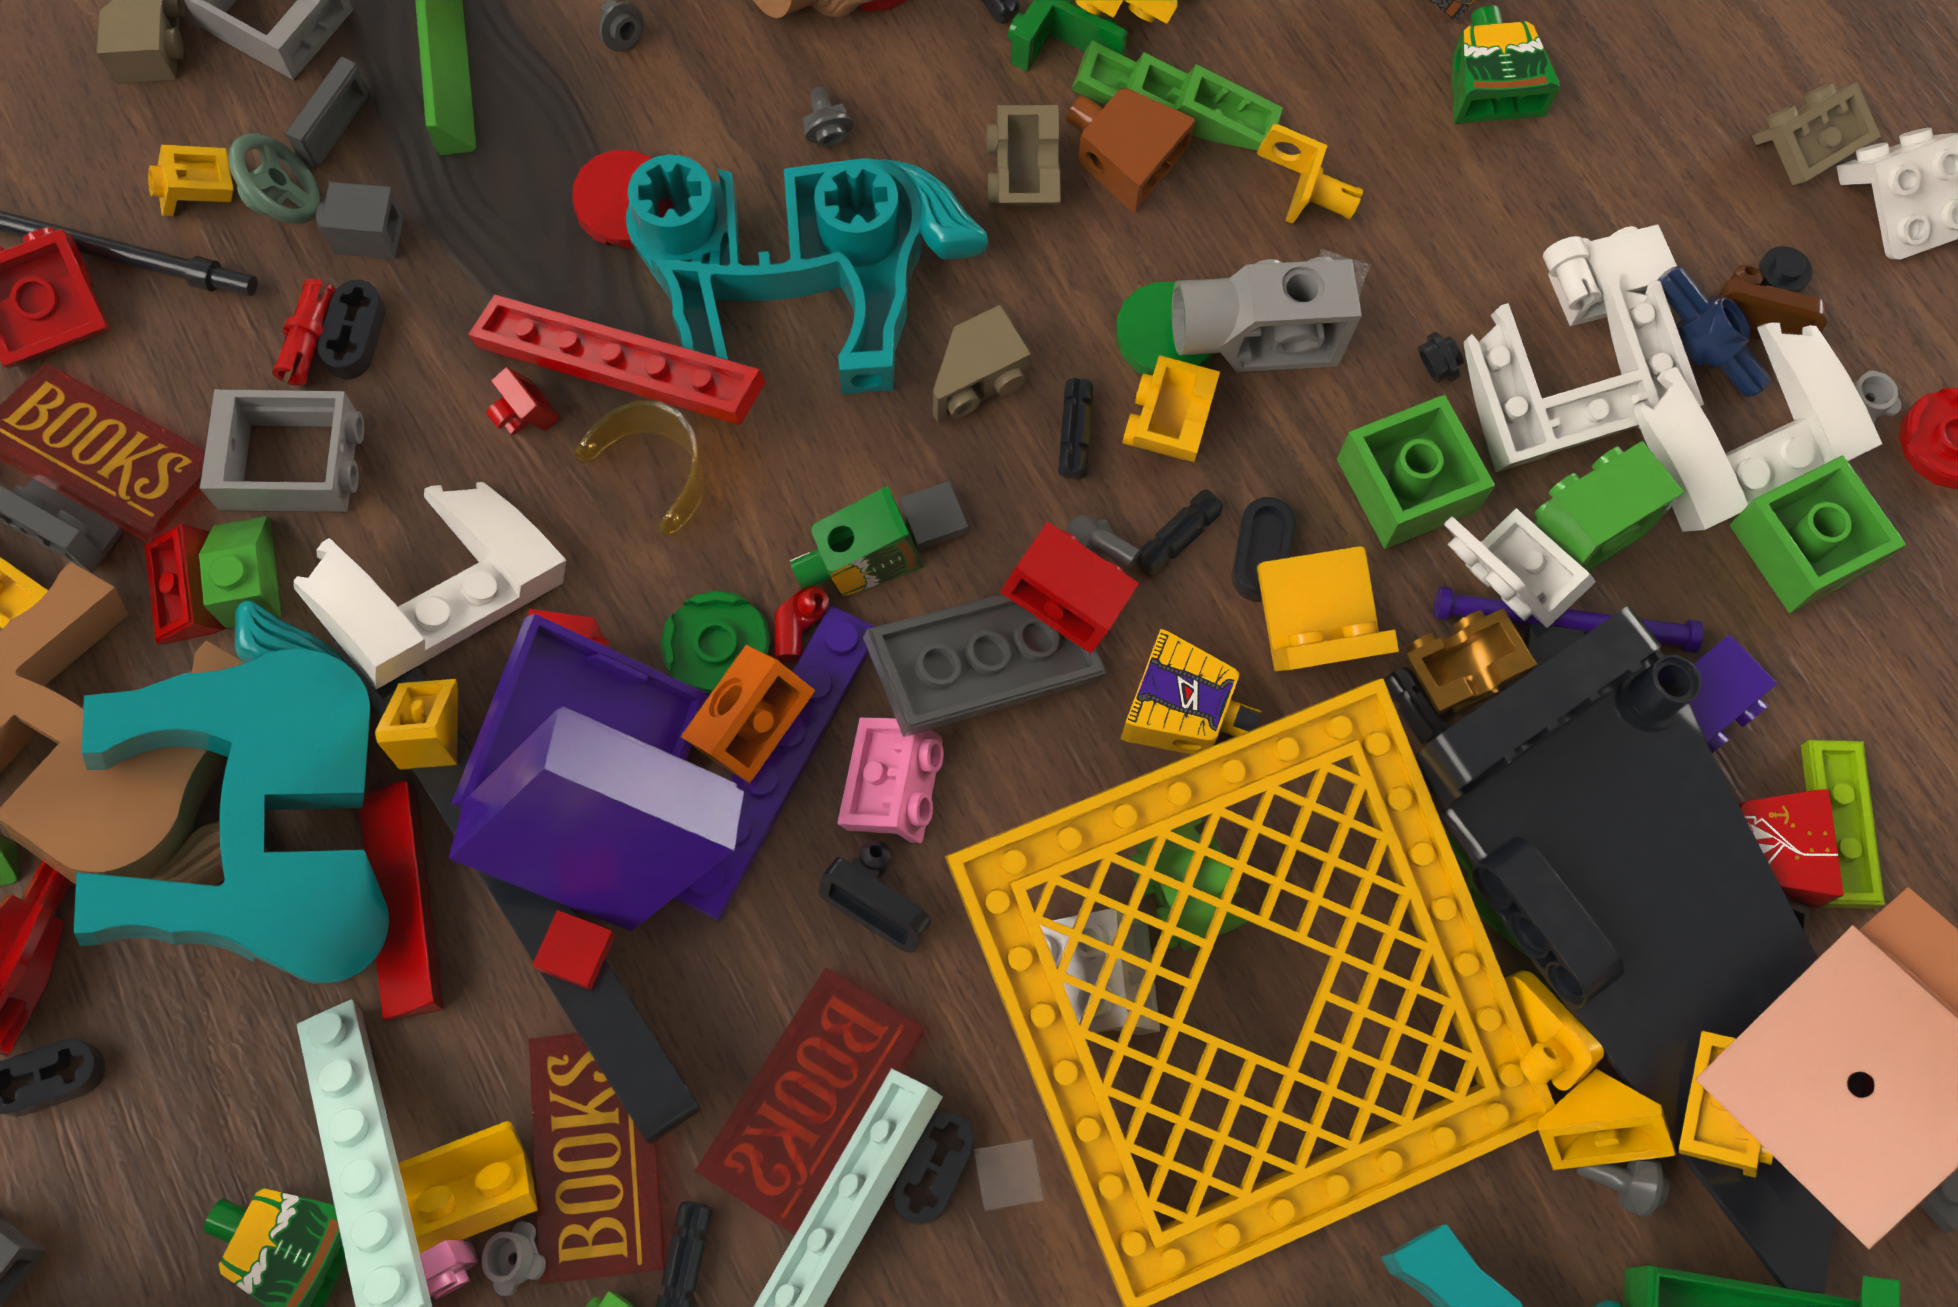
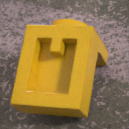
(190, 175)

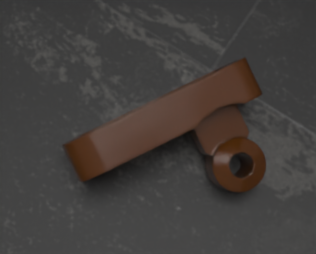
(1772, 304)

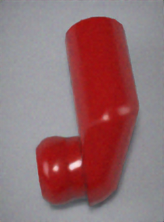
(795, 618)

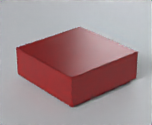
(573, 950)

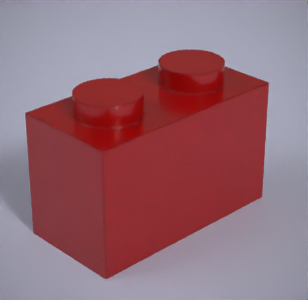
(1069, 587)

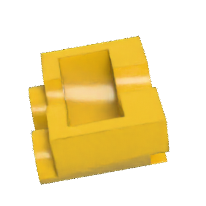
(1173, 410)

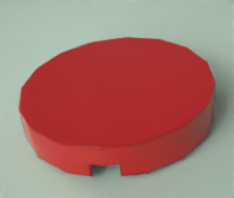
(603, 199)
(1931, 437)

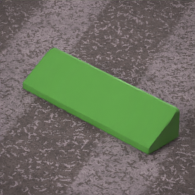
(446, 75)

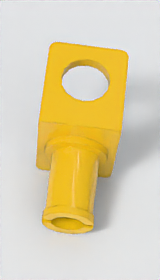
(1312, 184)

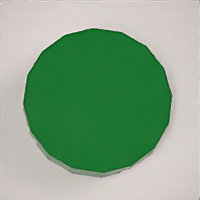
(1147, 331)
(708, 637)

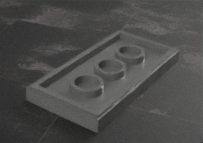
(973, 662)

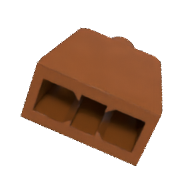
(1130, 143)

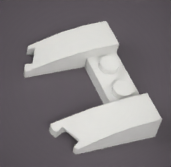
(1528, 428)
(1718, 484)
(391, 640)

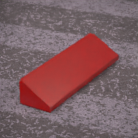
(397, 856)

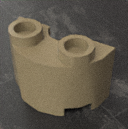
(1025, 156)

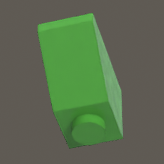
(239, 567)

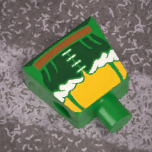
(1500, 71)
(859, 546)
(280, 1248)

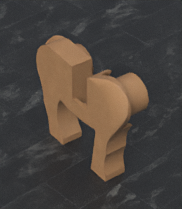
(109, 821)

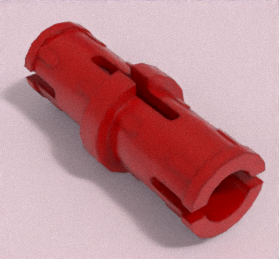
(303, 333)

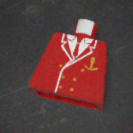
(1799, 844)

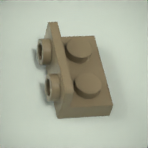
(1820, 131)

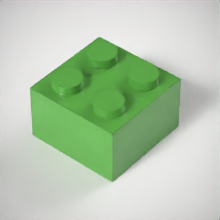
(1414, 471)
(1608, 506)
(1816, 534)

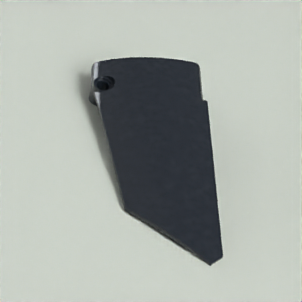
(1634, 888)

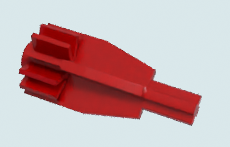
(28, 950)

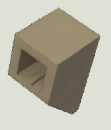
(141, 39)
(979, 362)

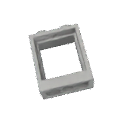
(291, 40)
(228, 445)

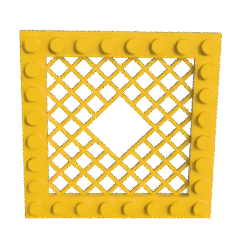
(1162, 1260)

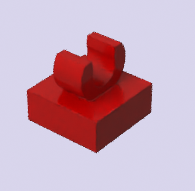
(520, 404)

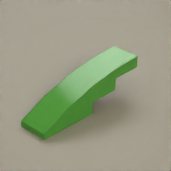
(1220, 107)

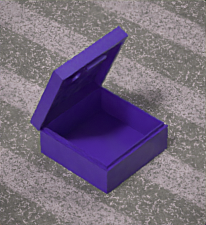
(589, 783)

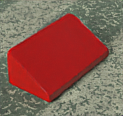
(177, 586)

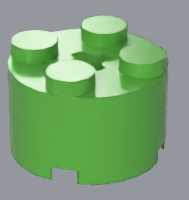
(1210, 879)

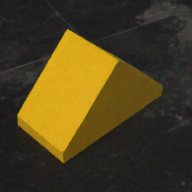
(421, 724)
(1604, 1125)

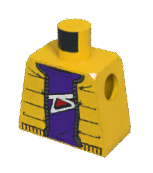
(1186, 700)

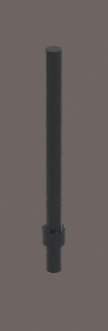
(198, 271)

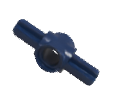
(1714, 331)

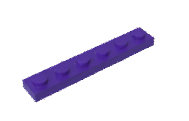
(830, 668)

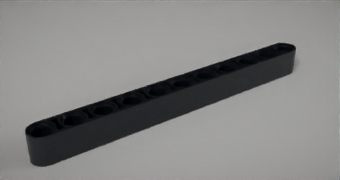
(606, 1014)

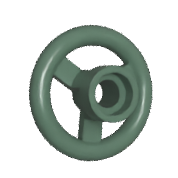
(269, 184)

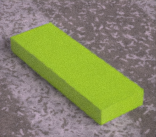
(1844, 772)

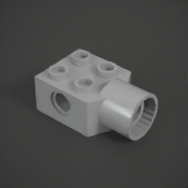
(1270, 314)

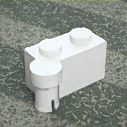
(1578, 264)

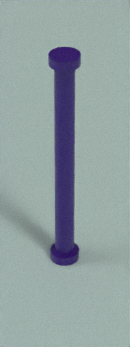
(1686, 635)

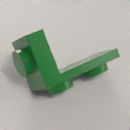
(1064, 22)

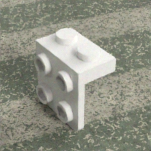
(1911, 189)
(1522, 567)

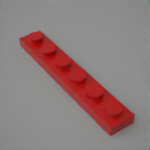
(618, 359)

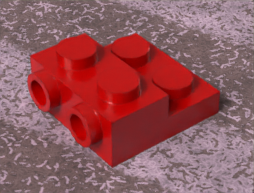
(45, 298)

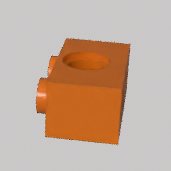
(748, 713)

